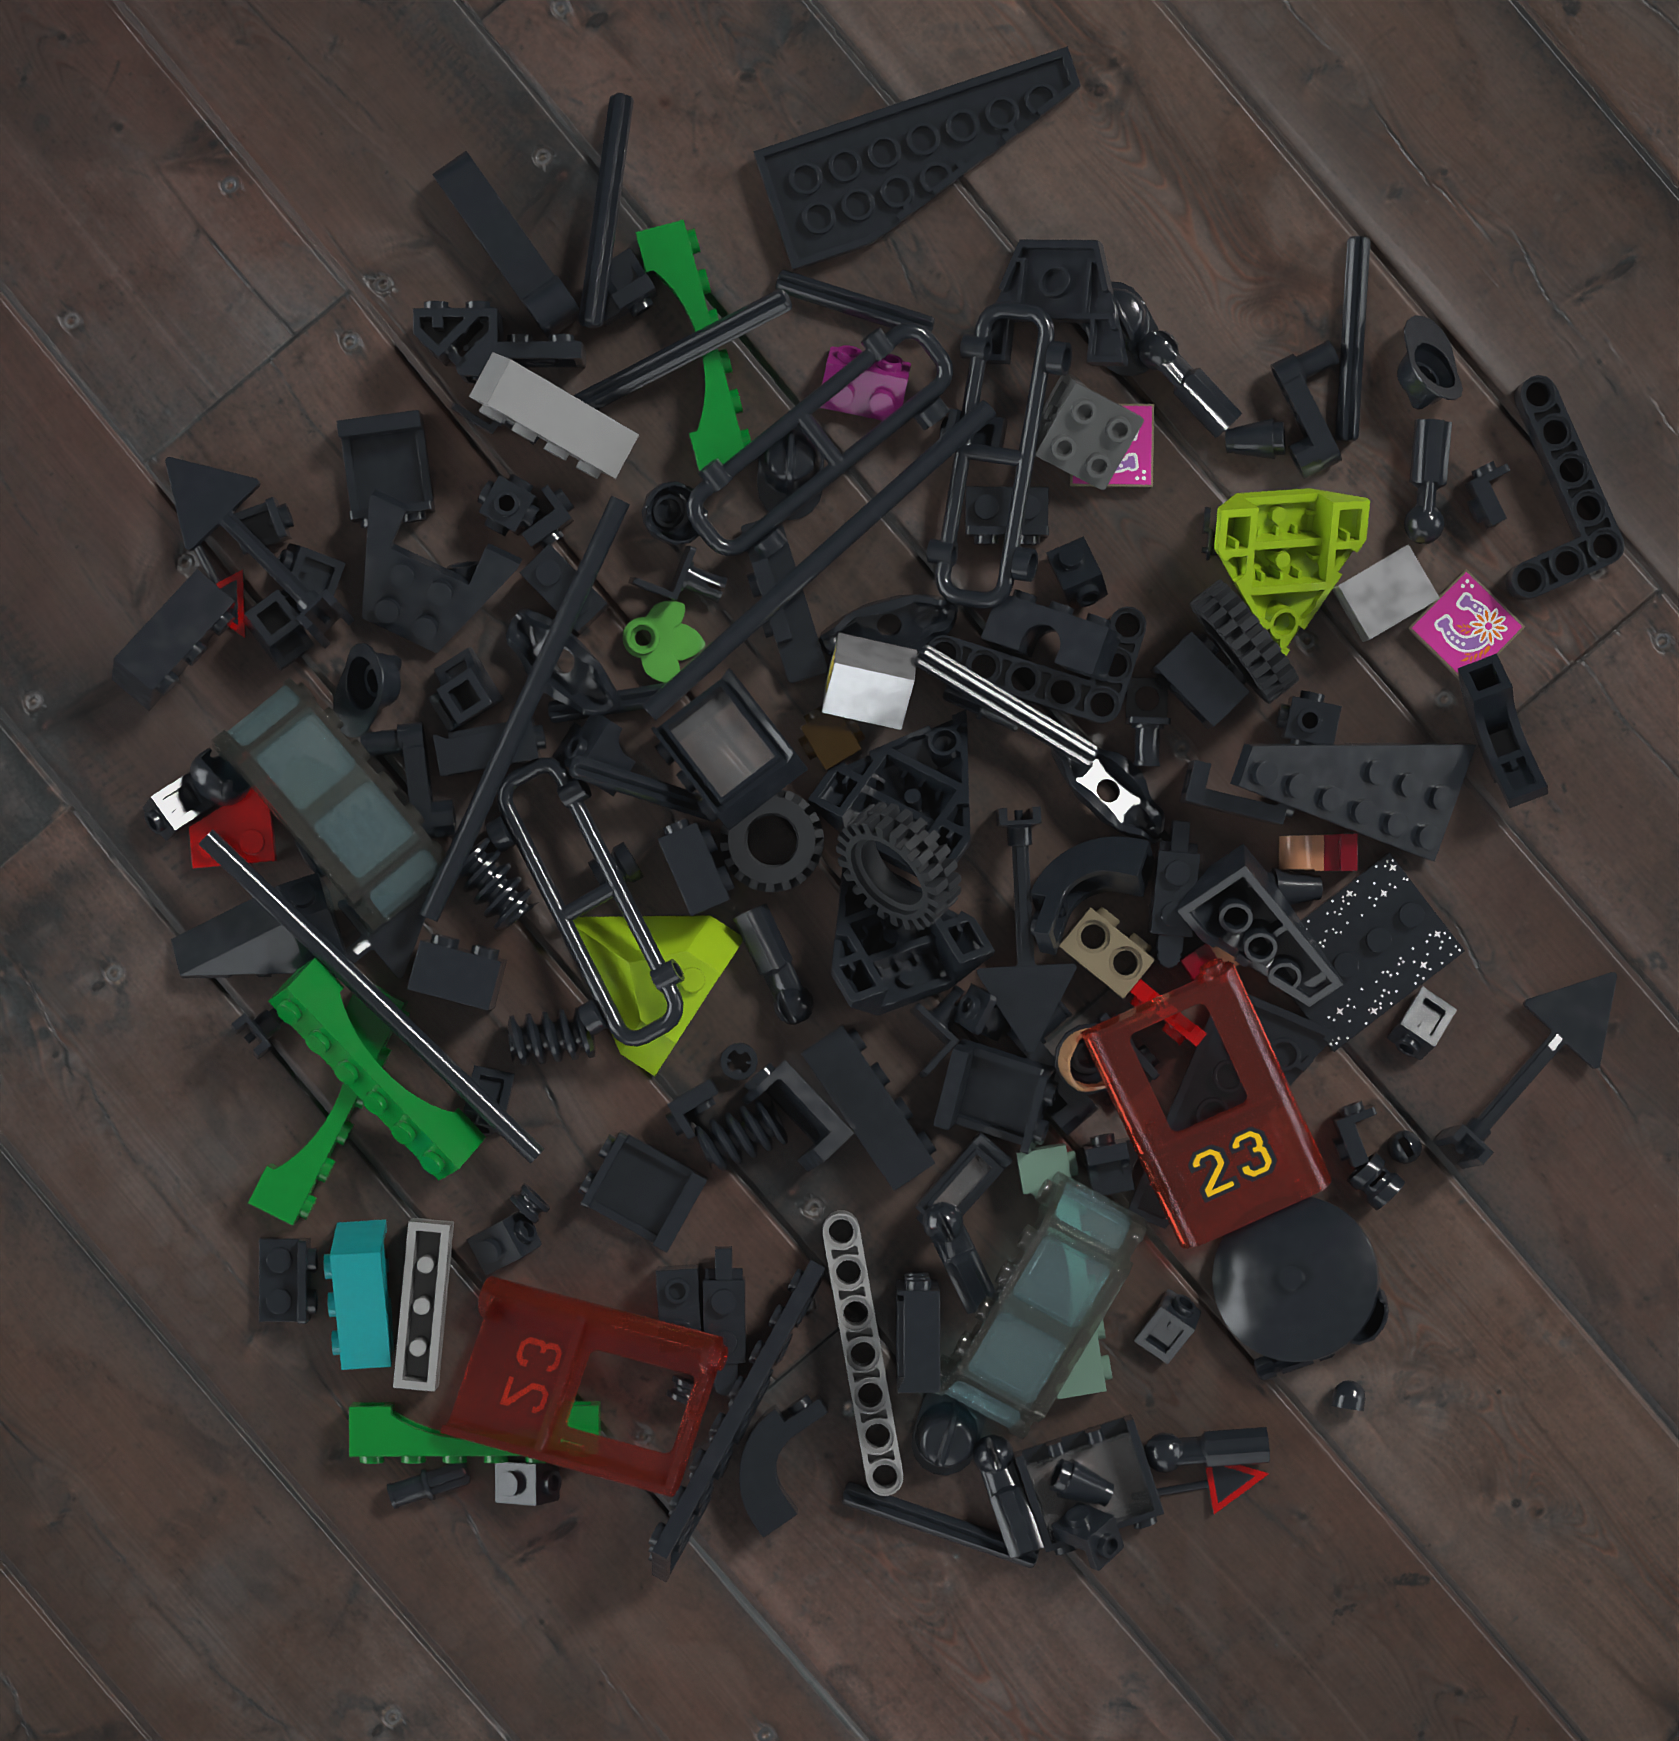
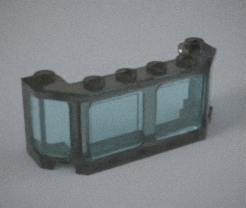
(334, 803)
(1044, 1305)

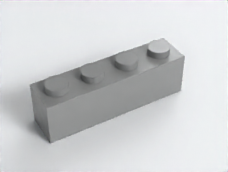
(554, 416)
(423, 1304)

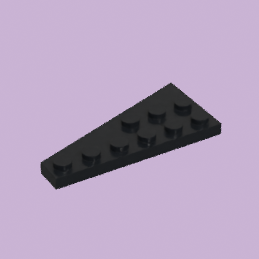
(1374, 789)
(1214, 1085)

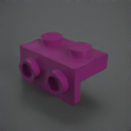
(875, 391)

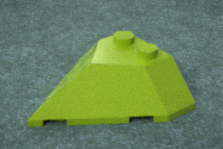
(1288, 551)
(695, 942)

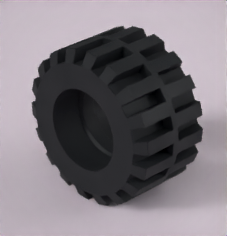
(789, 873)

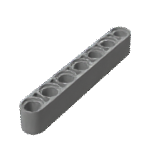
(871, 1371)

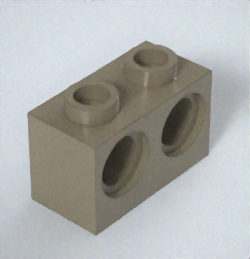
(1100, 959)

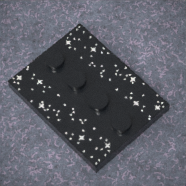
(1380, 944)

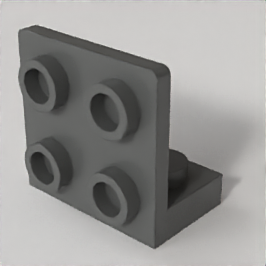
(1085, 432)

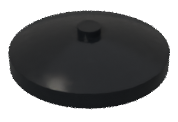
(1297, 1281)

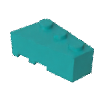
(360, 1295)

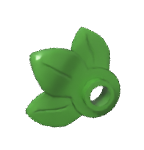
(669, 641)

